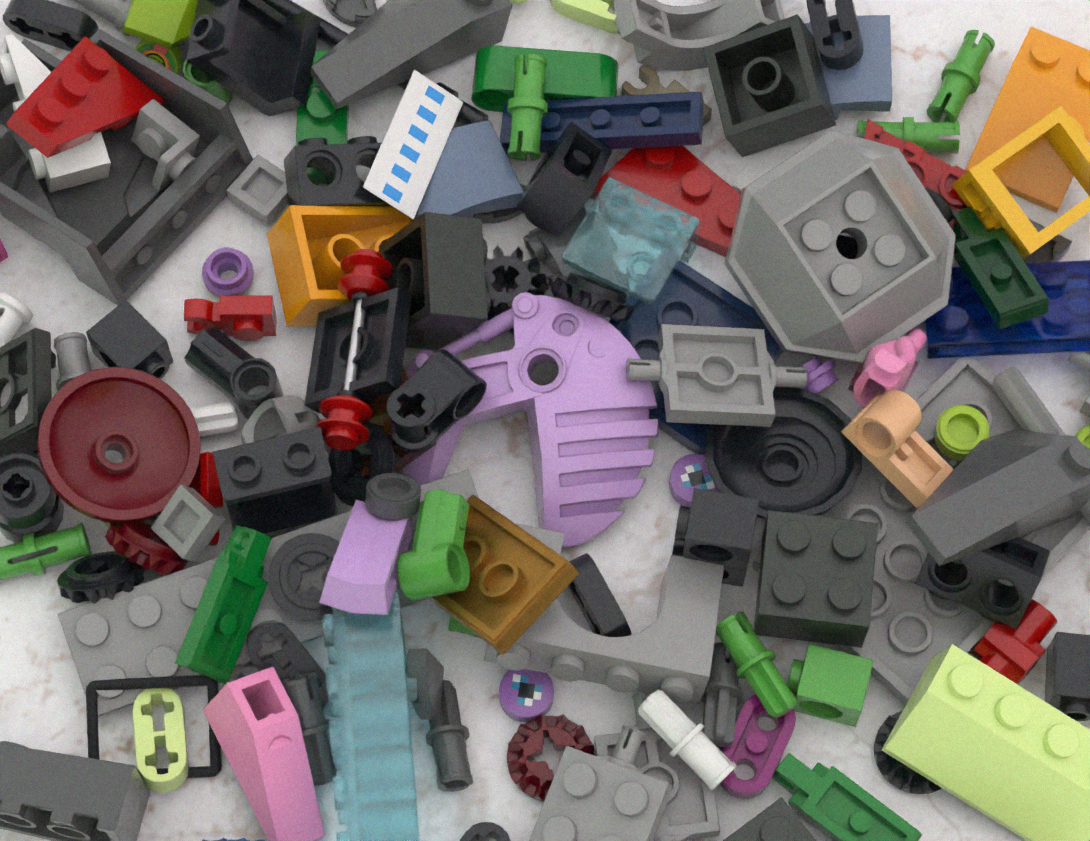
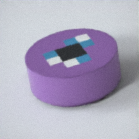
(688, 474)
(526, 694)

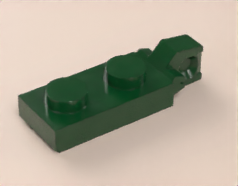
(996, 271)

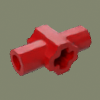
(1017, 650)

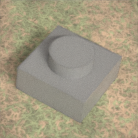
(260, 190)
(188, 523)

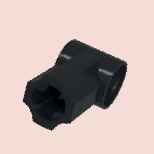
(232, 370)

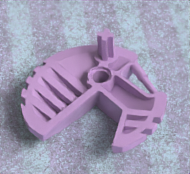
(583, 427)

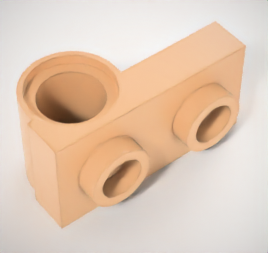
(888, 439)

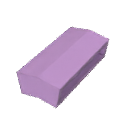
(366, 562)

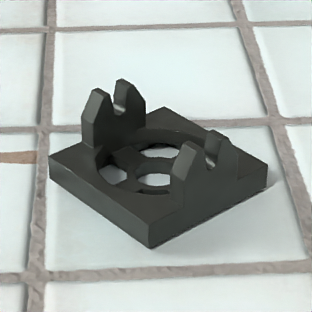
(32, 358)

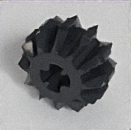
(514, 274)

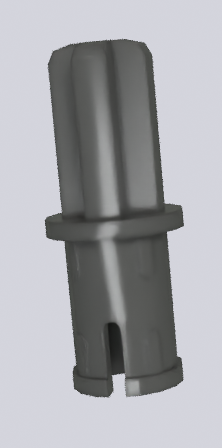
(305, 697)
(721, 699)
(449, 744)

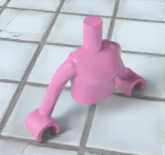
(888, 366)

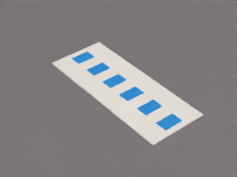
(413, 144)

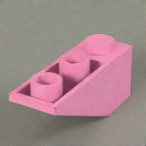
(268, 755)

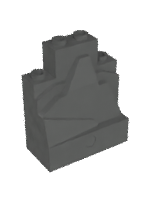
(121, 225)

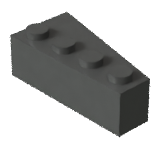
(69, 796)

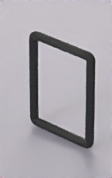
(147, 683)

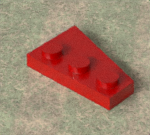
(80, 100)

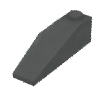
(406, 38)
(1004, 492)

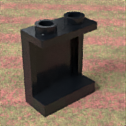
(255, 51)
(277, 482)

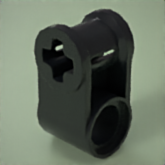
(433, 401)

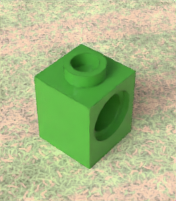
(830, 684)

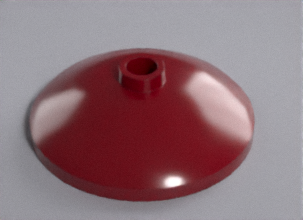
(125, 414)

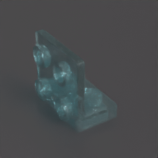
(632, 241)

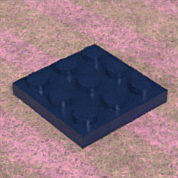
(691, 301)

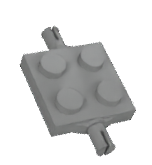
(716, 375)
(602, 797)
(691, 805)

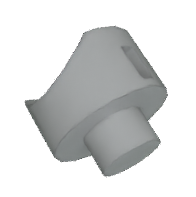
(278, 418)

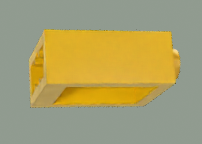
(995, 205)

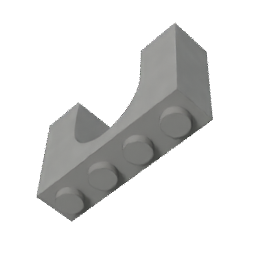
(666, 656)

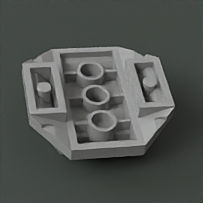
(790, 261)

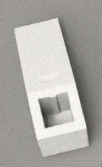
(71, 167)

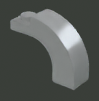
(676, 35)

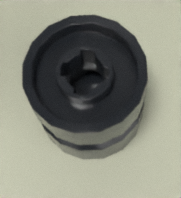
(26, 499)

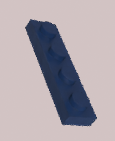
(622, 120)

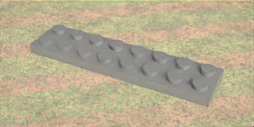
(145, 629)

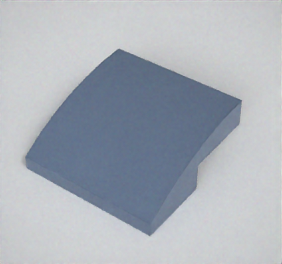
(869, 82)
(471, 175)

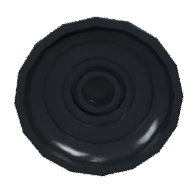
(792, 466)

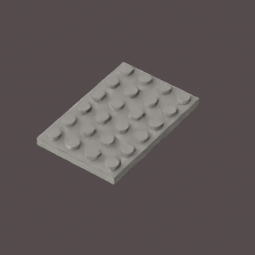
(905, 618)

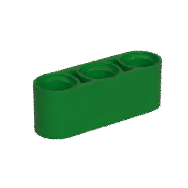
(566, 75)

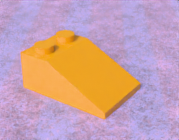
(1042, 78)
(309, 250)

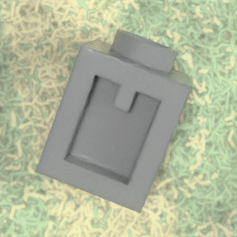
(166, 140)

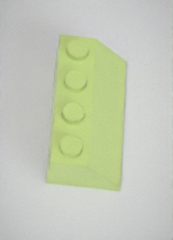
(997, 748)

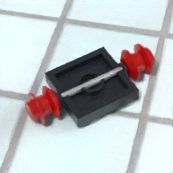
(357, 349)

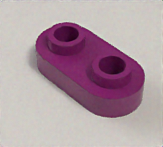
(756, 749)

